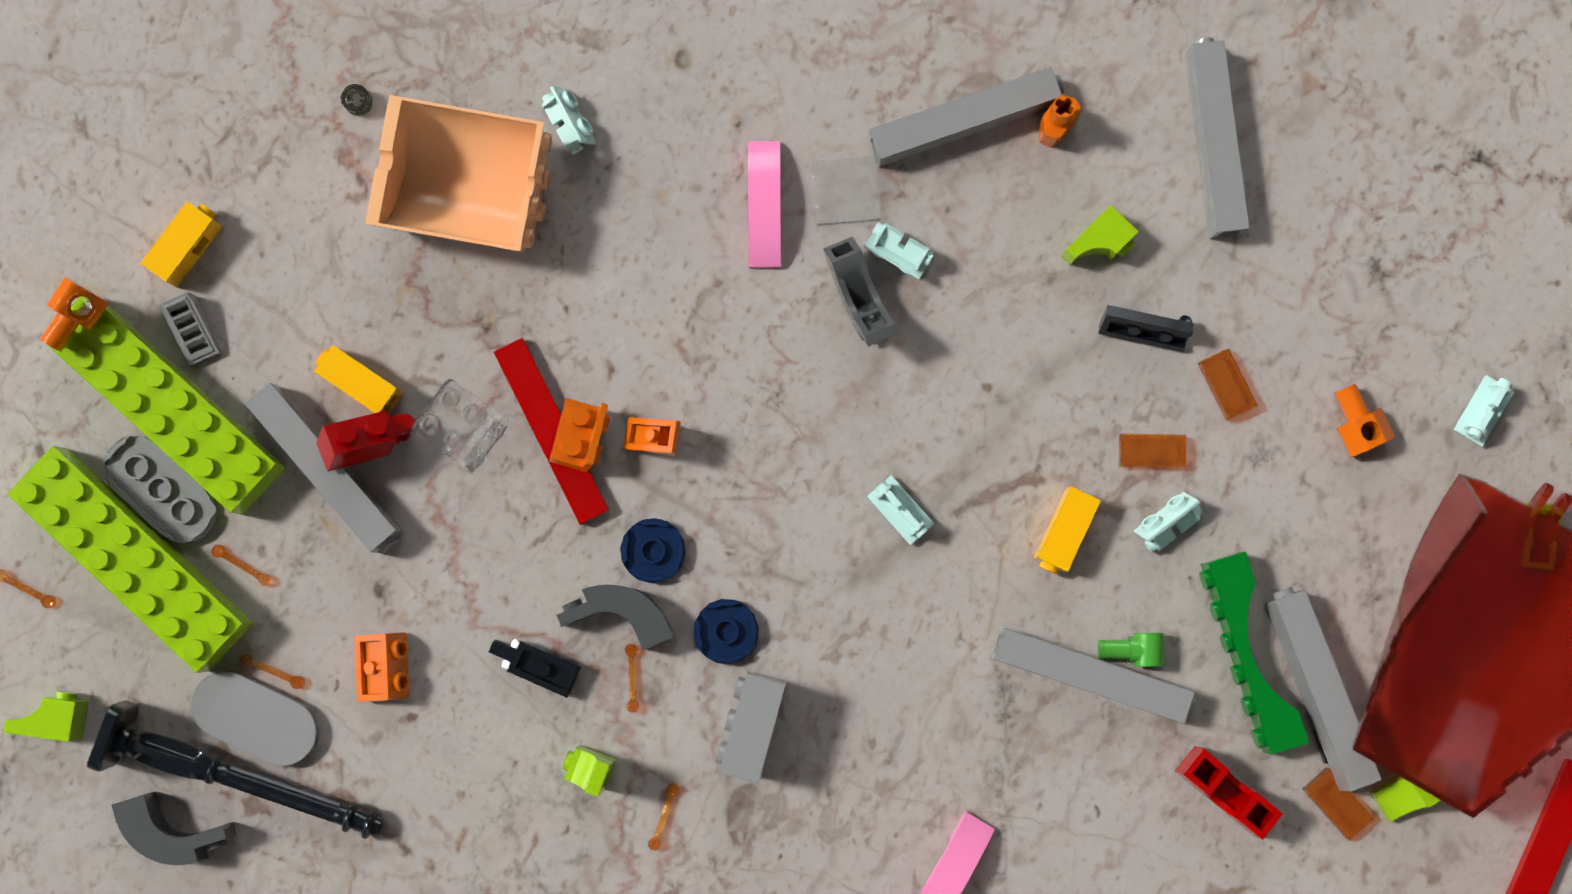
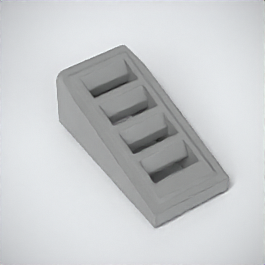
(174, 321)

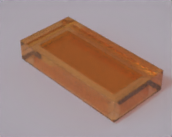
(1227, 384)
(1152, 450)
(1338, 806)

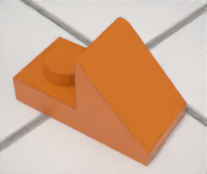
(652, 436)

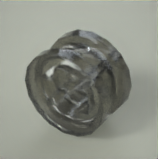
(347, 94)

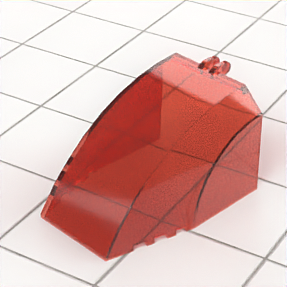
(1477, 649)

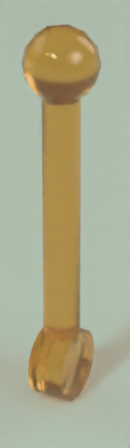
(220, 551)
(47, 601)
(296, 681)
(632, 705)
(672, 790)

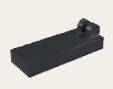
(1146, 328)

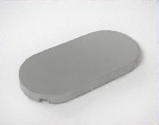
(159, 490)
(254, 718)

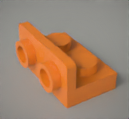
(579, 435)
(382, 667)

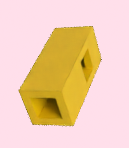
(182, 243)
(357, 380)
(1066, 530)

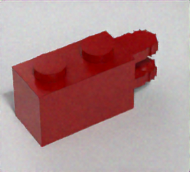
(362, 438)

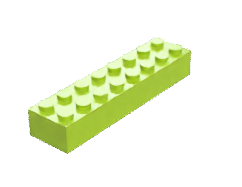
(171, 410)
(130, 559)

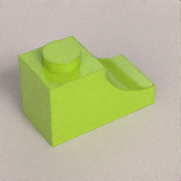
(1105, 236)
(57, 718)
(588, 769)
(1401, 797)

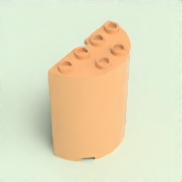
(460, 174)

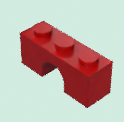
(1228, 793)

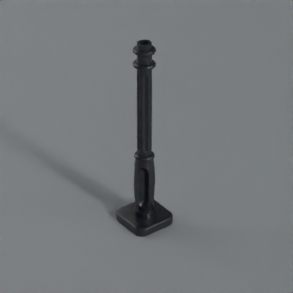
(121, 737)

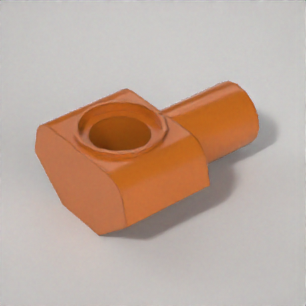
(1058, 120)
(67, 320)
(1357, 415)

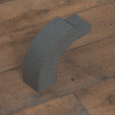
(859, 293)
(637, 608)
(153, 837)

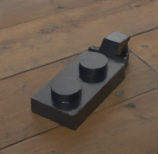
(537, 666)

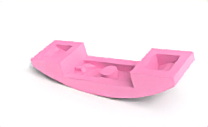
(764, 204)
(959, 857)

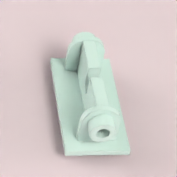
(562, 106)
(886, 244)
(1484, 409)
(900, 510)
(1179, 512)

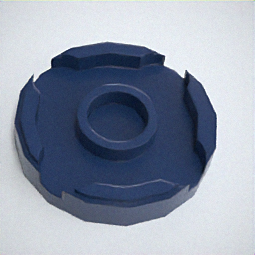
(653, 550)
(726, 631)

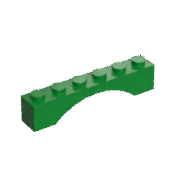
(1231, 587)

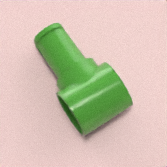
(1140, 649)

